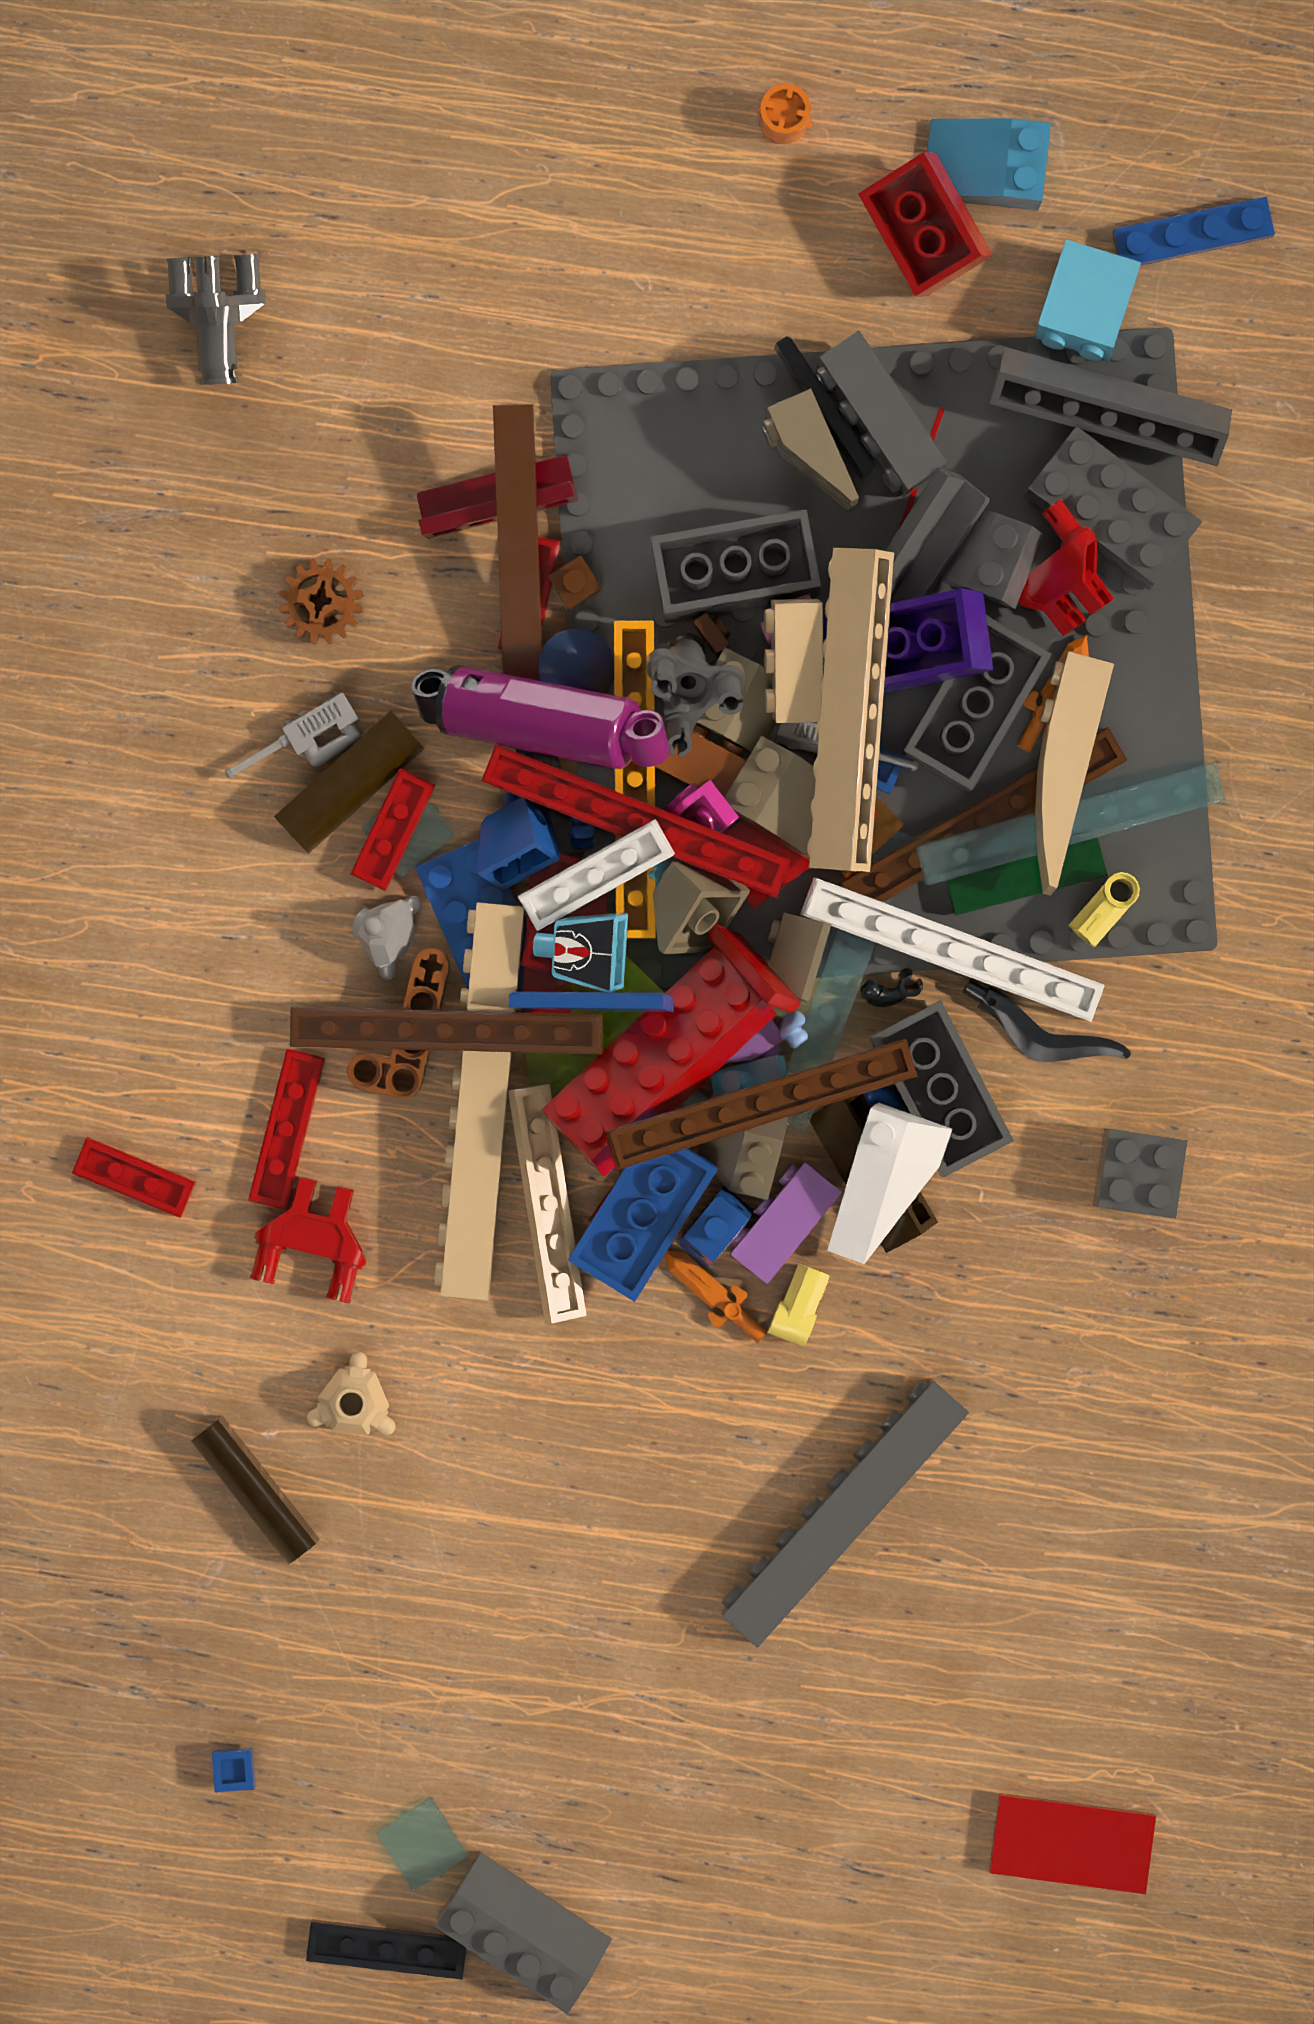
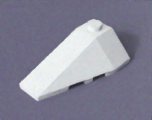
(887, 1174)

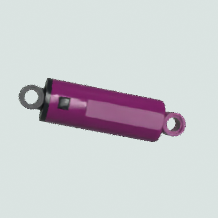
(540, 717)

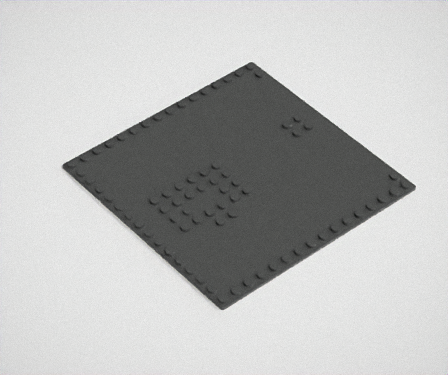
(688, 451)

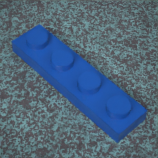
(1195, 232)

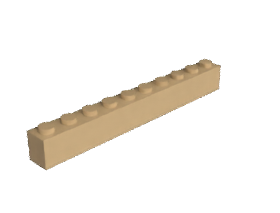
(480, 1109)

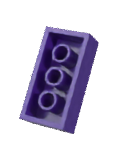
(935, 639)

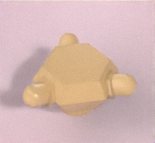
(353, 1401)

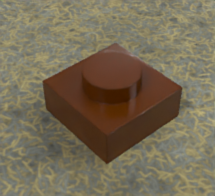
(574, 582)
(712, 632)

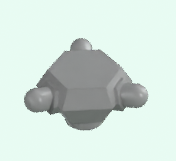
(387, 932)

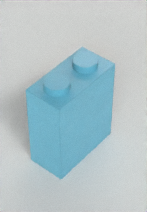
(1087, 301)

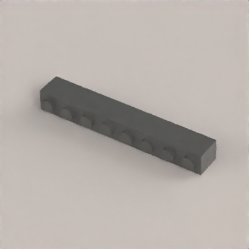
(844, 1512)

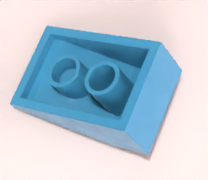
(993, 159)

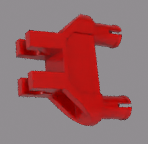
(1066, 571)
(313, 1234)

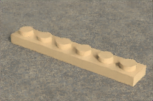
(546, 1204)

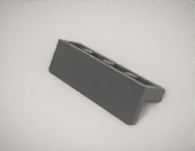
(933, 533)

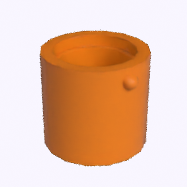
(784, 113)

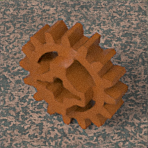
(303, 598)

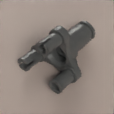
(213, 310)
(691, 688)

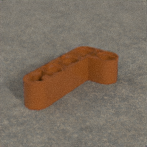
(399, 1058)

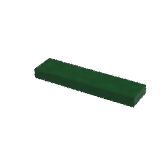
(1022, 878)

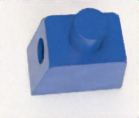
(516, 842)
(715, 1227)

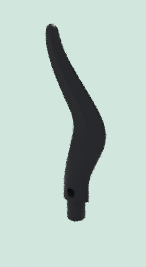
(1032, 1038)

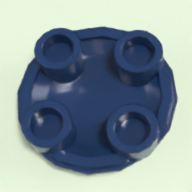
(577, 661)

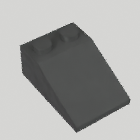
(995, 558)

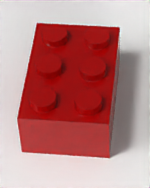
(925, 224)

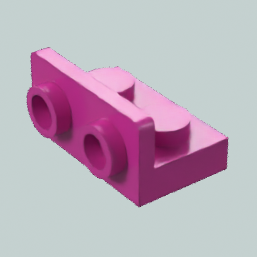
(703, 807)

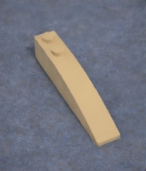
(1065, 755)

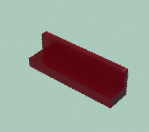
(474, 500)

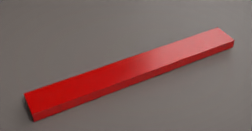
(624, 814)

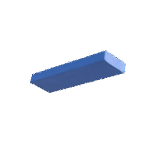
(591, 1001)

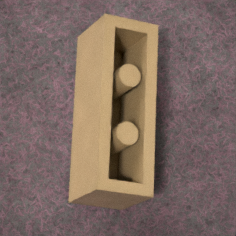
(794, 660)

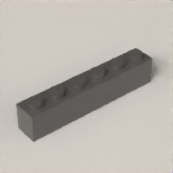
(1111, 406)

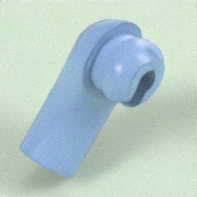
(791, 1029)

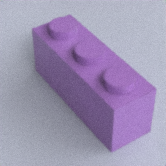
(784, 1221)

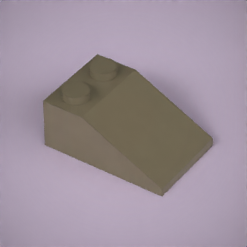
(807, 444)
(775, 795)

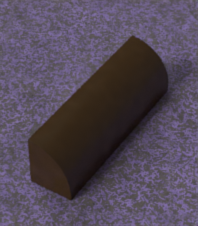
(349, 782)
(840, 1131)
(255, 1490)

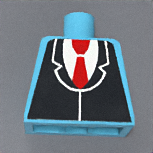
(587, 950)

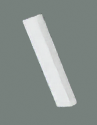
(596, 875)

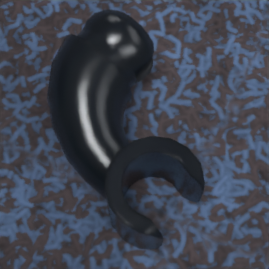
(883, 997)

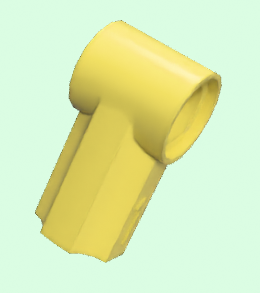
(1103, 910)
(796, 1313)

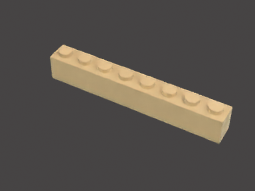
(851, 709)

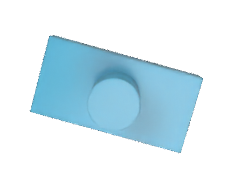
(748, 1074)

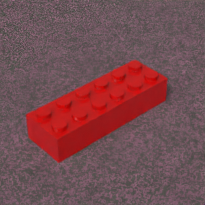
(660, 1058)

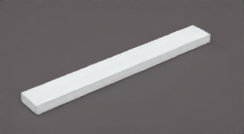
(952, 949)

